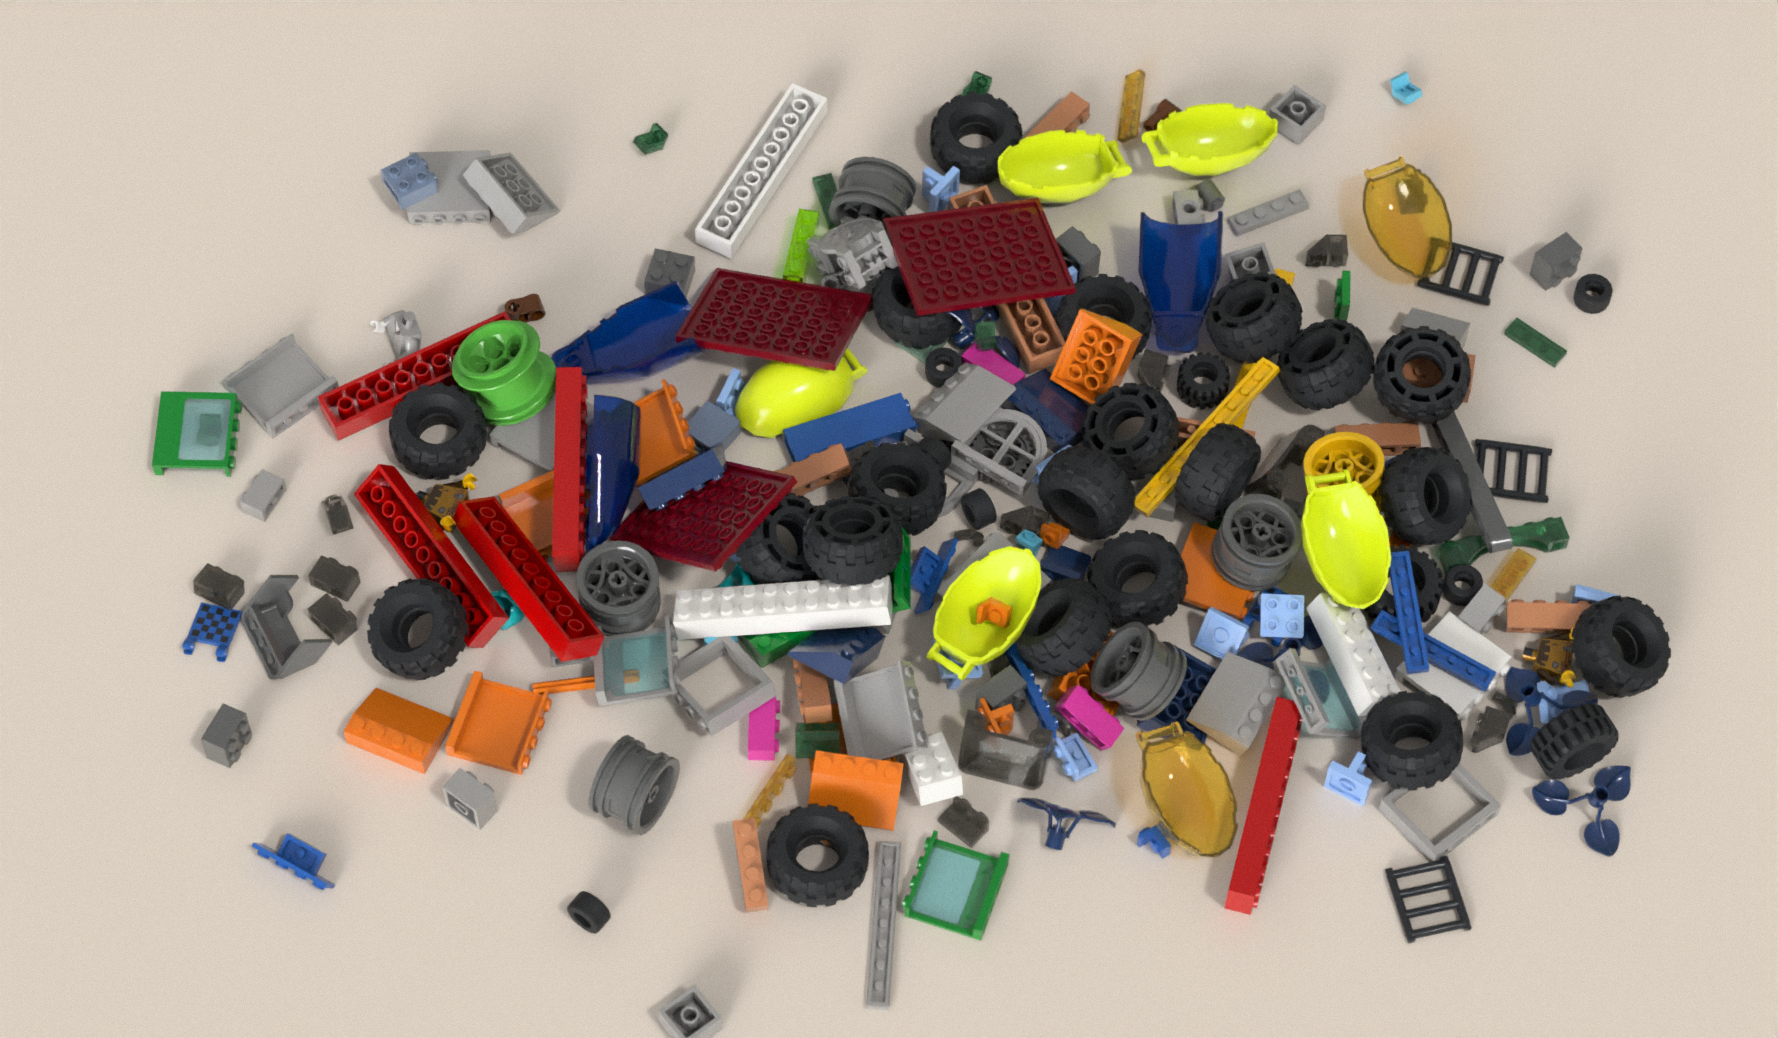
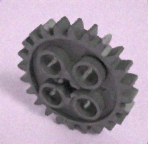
(984, 445)

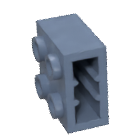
(409, 180)
(713, 425)

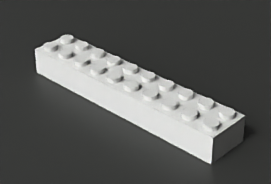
(761, 171)
(781, 608)

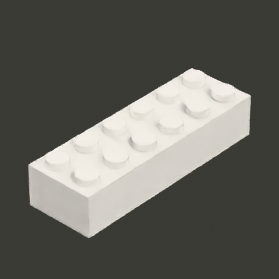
(1353, 652)

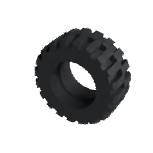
(1427, 579)
(1574, 741)

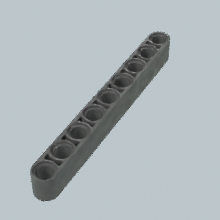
(1483, 505)

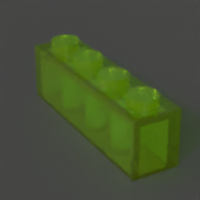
(798, 254)

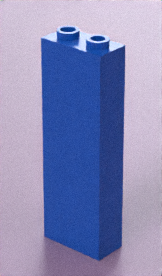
(878, 421)

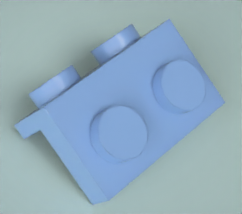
(1075, 757)

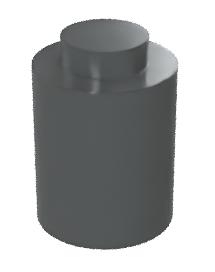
(1210, 195)

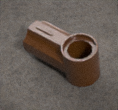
(1162, 112)

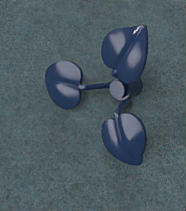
(966, 335)
(1263, 653)
(1522, 685)
(1610, 784)
(1057, 833)

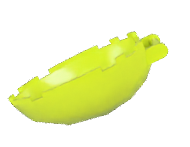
(1211, 138)
(1061, 166)
(792, 394)
(1345, 540)
(1006, 575)

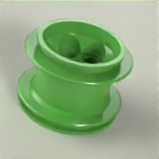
(505, 371)

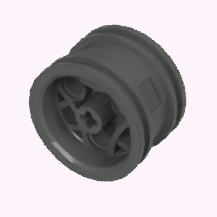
(872, 189)
(1256, 542)
(621, 573)
(1138, 671)
(634, 784)

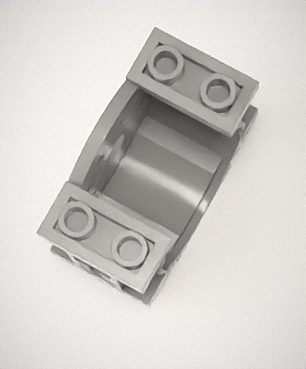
(856, 247)

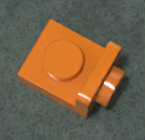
(1054, 534)
(995, 612)

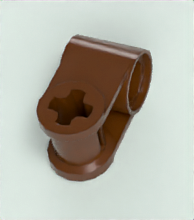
(525, 308)

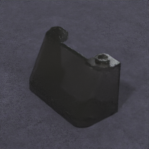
(1270, 475)
(1003, 756)

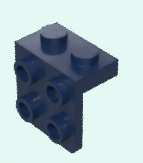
(1065, 563)

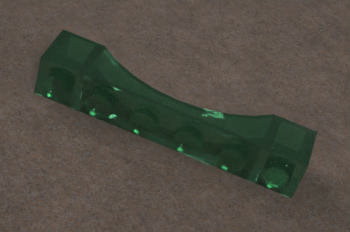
(1543, 535)

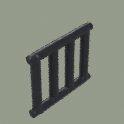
(1464, 292)
(1523, 450)
(1450, 883)

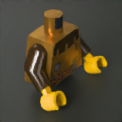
(444, 500)
(1553, 659)

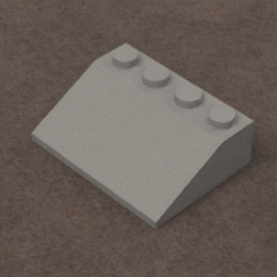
(510, 192)
(962, 404)
(1236, 702)

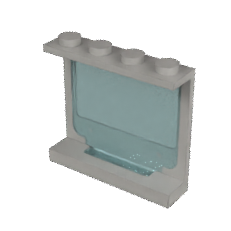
(637, 665)
(1320, 696)

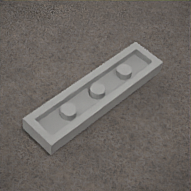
(1268, 212)

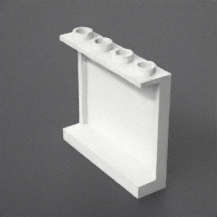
(1449, 688)

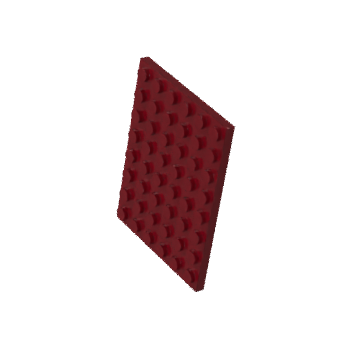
(978, 256)
(775, 318)
(708, 522)

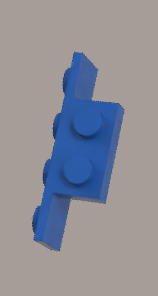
(928, 572)
(298, 856)

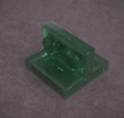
(817, 737)

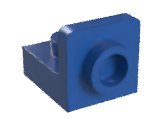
(1157, 840)

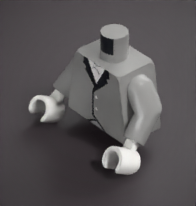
(402, 331)

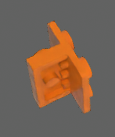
(998, 720)

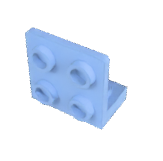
(730, 392)
(1281, 615)
(1549, 711)

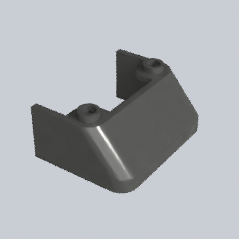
(272, 632)

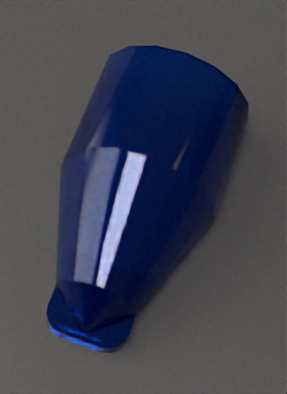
(1179, 277)
(634, 340)
(611, 465)

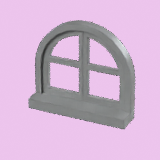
(991, 467)
(958, 470)

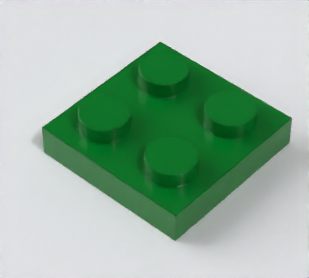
(1342, 296)

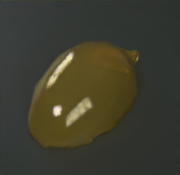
(1407, 219)
(1187, 792)

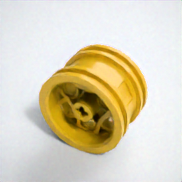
(1351, 452)

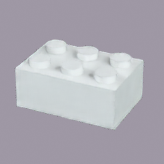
(933, 771)

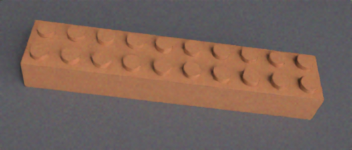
(1027, 321)

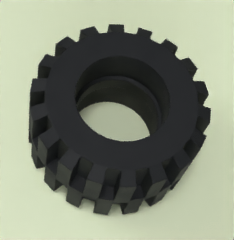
(1203, 394)

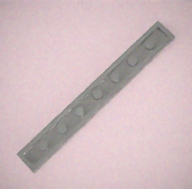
(883, 925)

